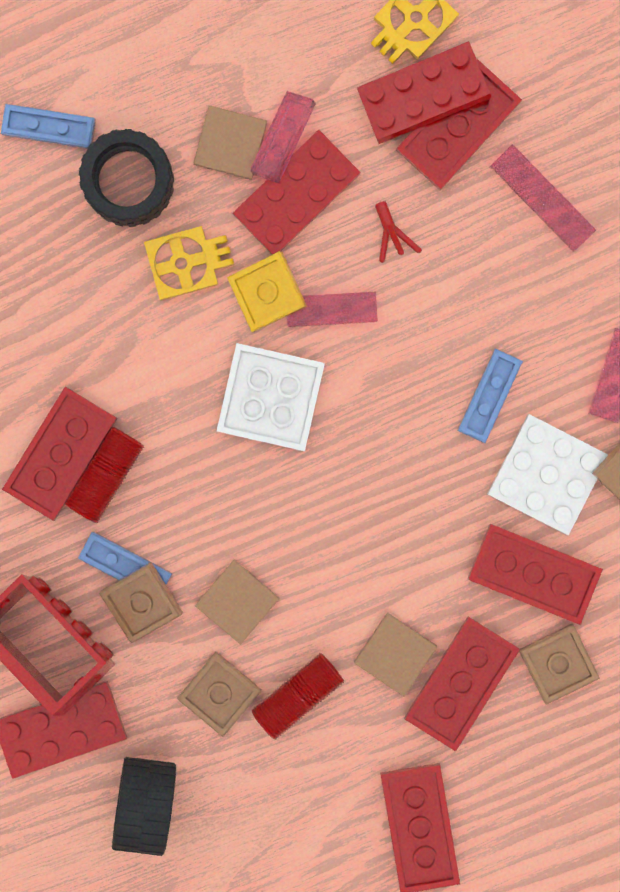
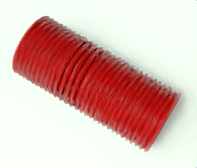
(97, 484)
(292, 698)

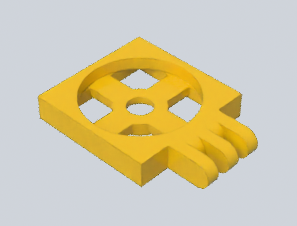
(396, 38)
(209, 256)

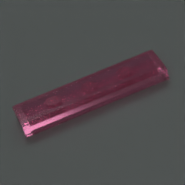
(543, 198)

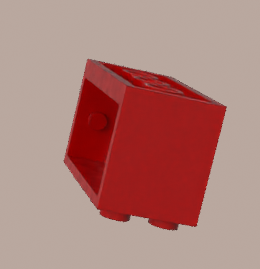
(26, 672)

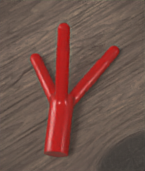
(391, 229)

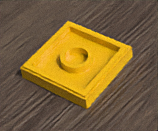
(266, 291)

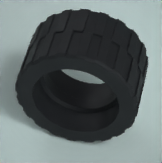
(110, 145)
(144, 806)

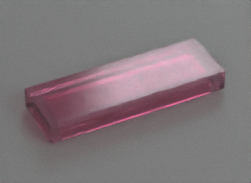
(282, 137)
(335, 310)
(607, 393)

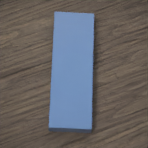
(47, 126)
(490, 395)
(114, 558)

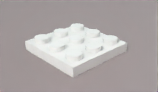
(270, 397)
(547, 474)

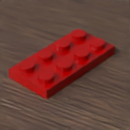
(424, 92)
(448, 143)
(307, 187)
(59, 453)
(535, 574)
(461, 683)
(38, 739)
(420, 828)

